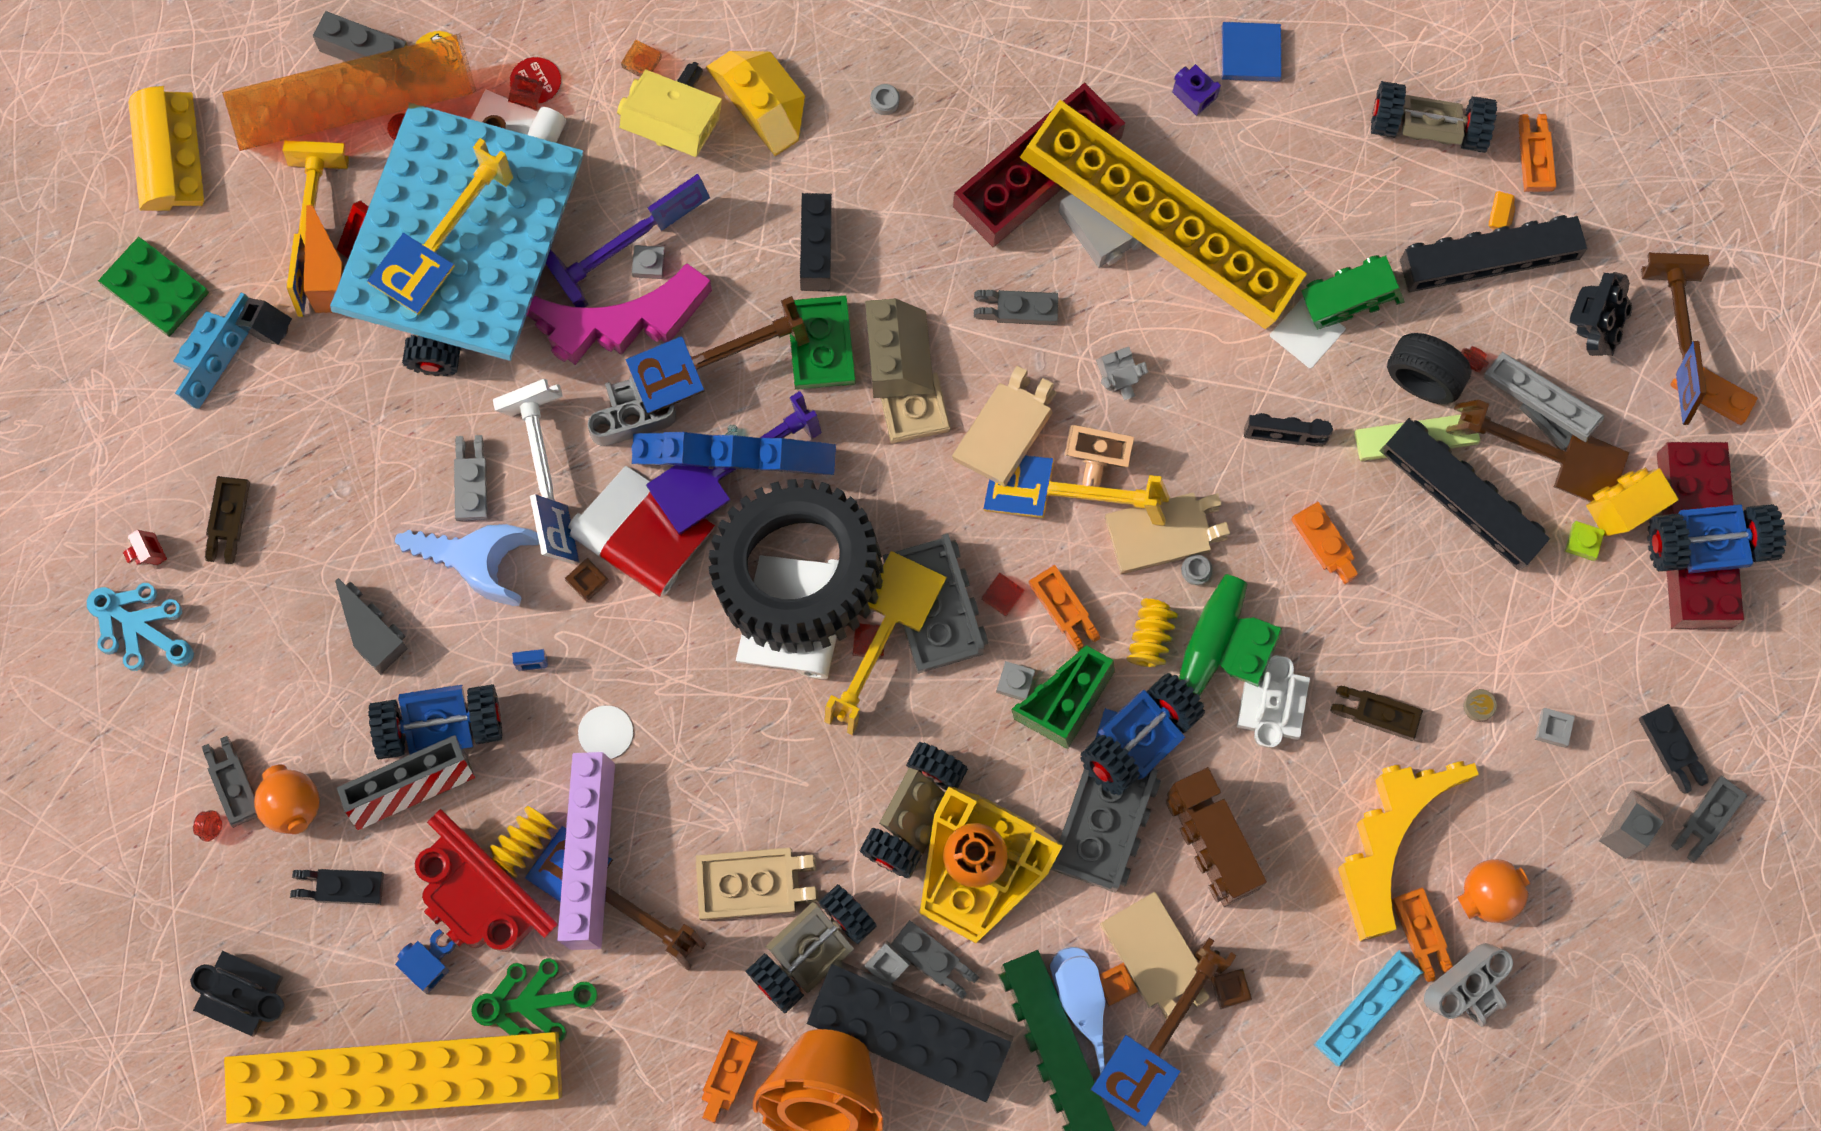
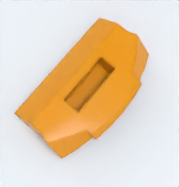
(1502, 210)

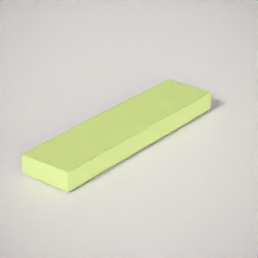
(1372, 439)

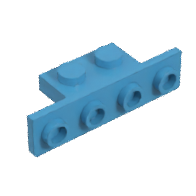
(209, 352)

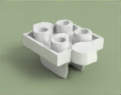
(1276, 705)

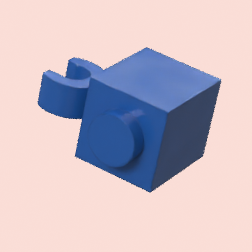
(424, 965)

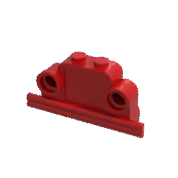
(475, 893)

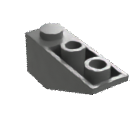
(369, 634)

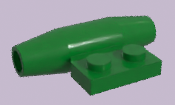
(1227, 641)

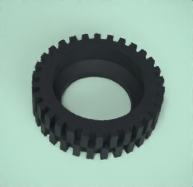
(809, 617)

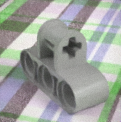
(626, 402)
(1481, 995)

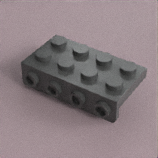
(951, 626)
(1104, 831)

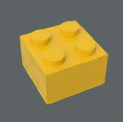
(1631, 501)

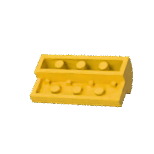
(165, 149)

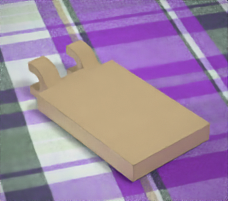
(1006, 428)
(1186, 532)
(752, 883)
(1153, 952)

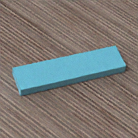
(1368, 1008)

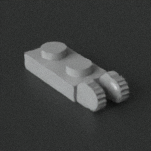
(470, 481)

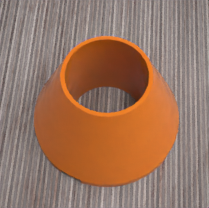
(821, 1087)

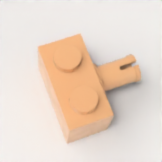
(1098, 450)

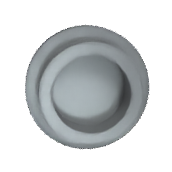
(1196, 570)

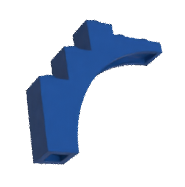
(733, 452)

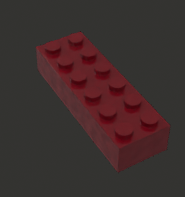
(1012, 189)
(1701, 479)

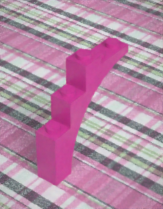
(616, 326)

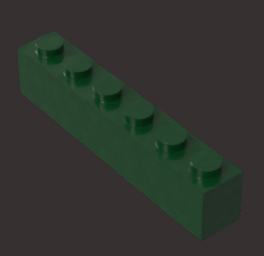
(1054, 1043)

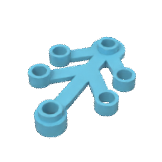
(135, 623)

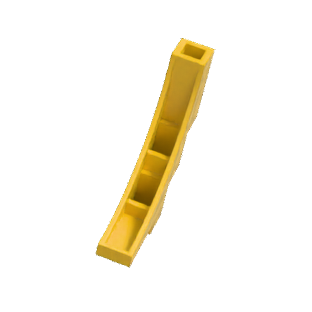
(1369, 878)

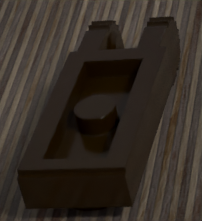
(226, 517)
(1379, 712)

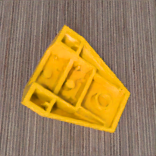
(977, 910)

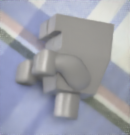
(1120, 372)

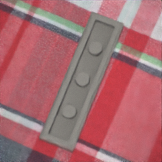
(1544, 396)

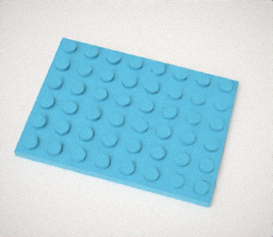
(494, 246)

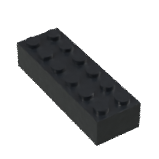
(911, 1030)

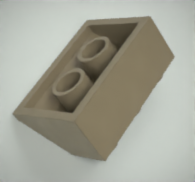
(898, 349)

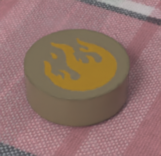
(1480, 705)

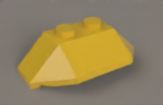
(762, 95)

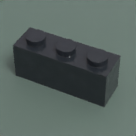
(815, 242)

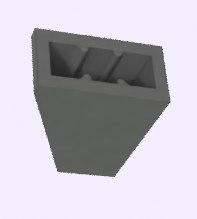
(1633, 826)

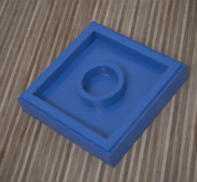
(1251, 51)

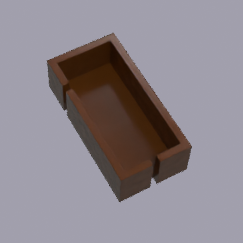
(1215, 837)

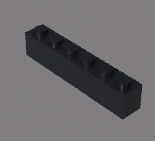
(1493, 253)
(1465, 494)

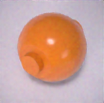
(286, 800)
(975, 855)
(1494, 891)

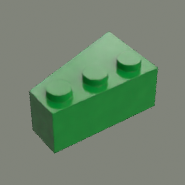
(1352, 292)
(1066, 698)

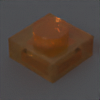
(640, 58)

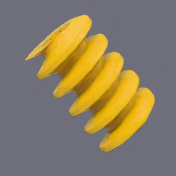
(1151, 633)
(521, 840)

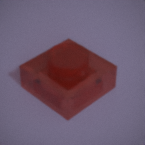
(526, 91)
(1003, 594)
(863, 638)

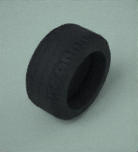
(1429, 368)

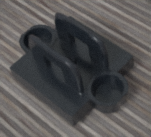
(1602, 313)
(237, 993)

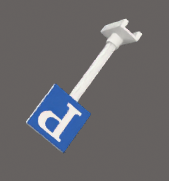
(550, 516)

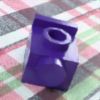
(1195, 97)

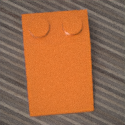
(321, 266)

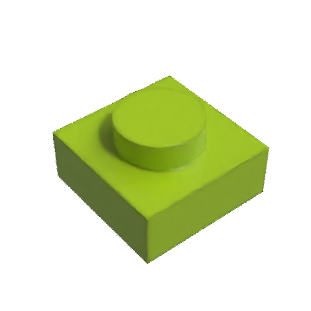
(1584, 541)

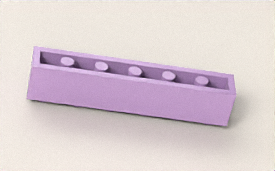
(586, 851)

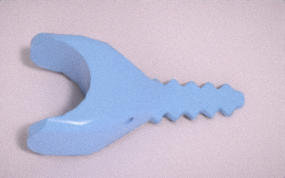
(474, 555)
(1081, 994)

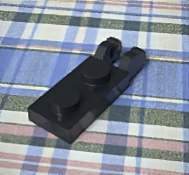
(1287, 430)
(1673, 747)
(341, 886)

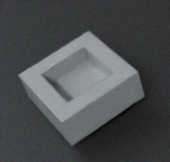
(648, 262)
(1015, 681)
(1554, 727)
(887, 963)

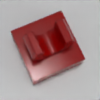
(144, 549)

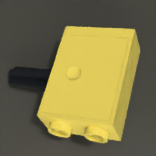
(671, 110)

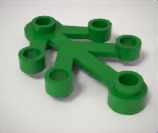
(528, 1002)

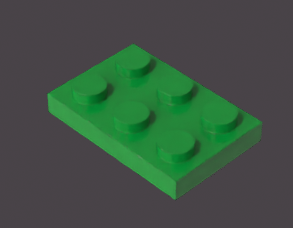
(153, 286)
(828, 355)

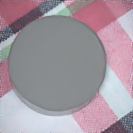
(884, 99)

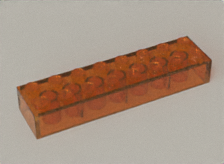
(349, 92)

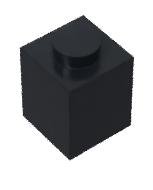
(263, 321)

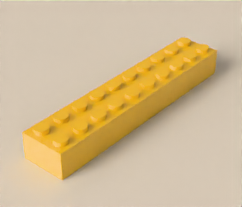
(1163, 215)
(392, 1077)

